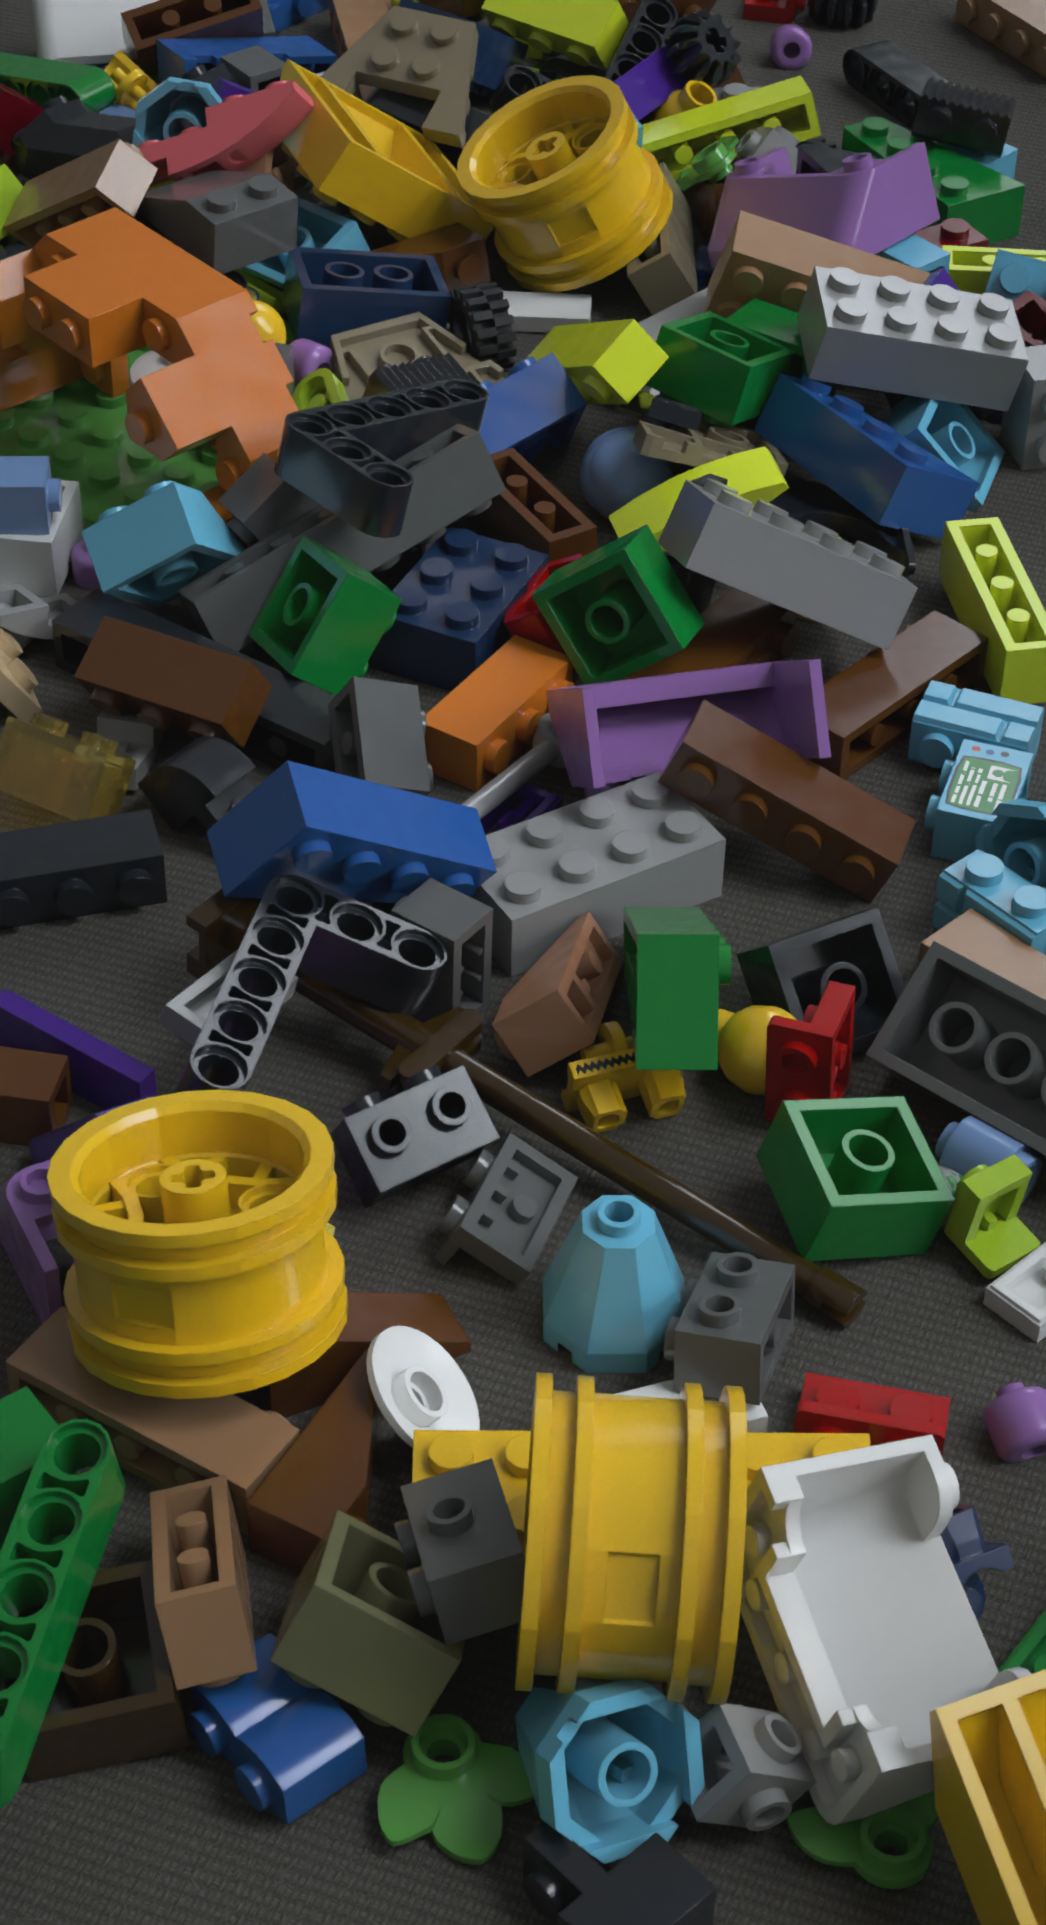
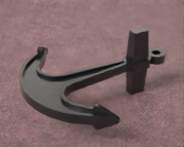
(814, 503)

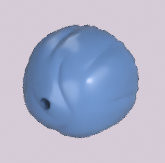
(617, 473)

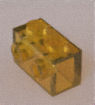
(61, 771)

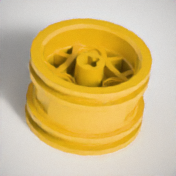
(565, 184)
(199, 1243)
(633, 1538)

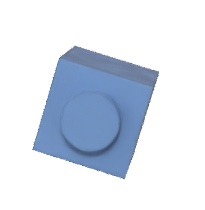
(28, 495)

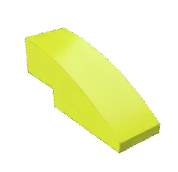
(749, 472)

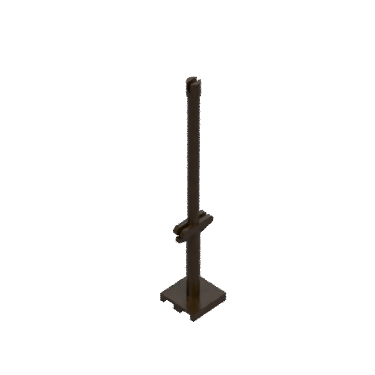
(454, 1040)

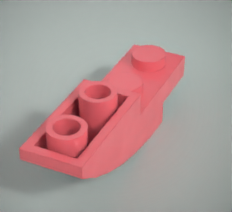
(235, 134)

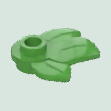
(710, 163)
(454, 1799)
(858, 1841)

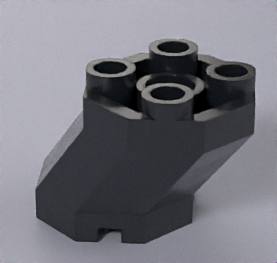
(65, 133)

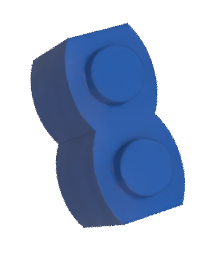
(282, 1737)

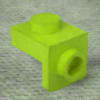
(986, 1218)

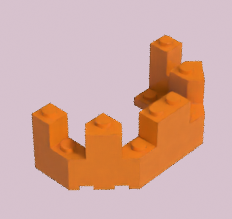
(118, 286)

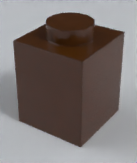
(32, 1094)

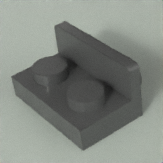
(507, 1209)

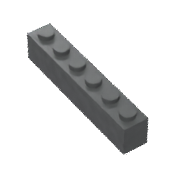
(450, 481)

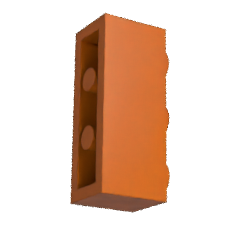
(493, 712)

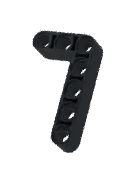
(641, 39)
(348, 449)
(322, 937)

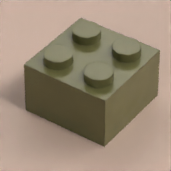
(360, 1629)

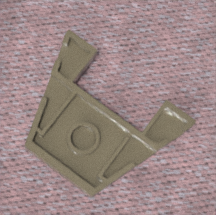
(420, 58)
(399, 341)
(698, 446)

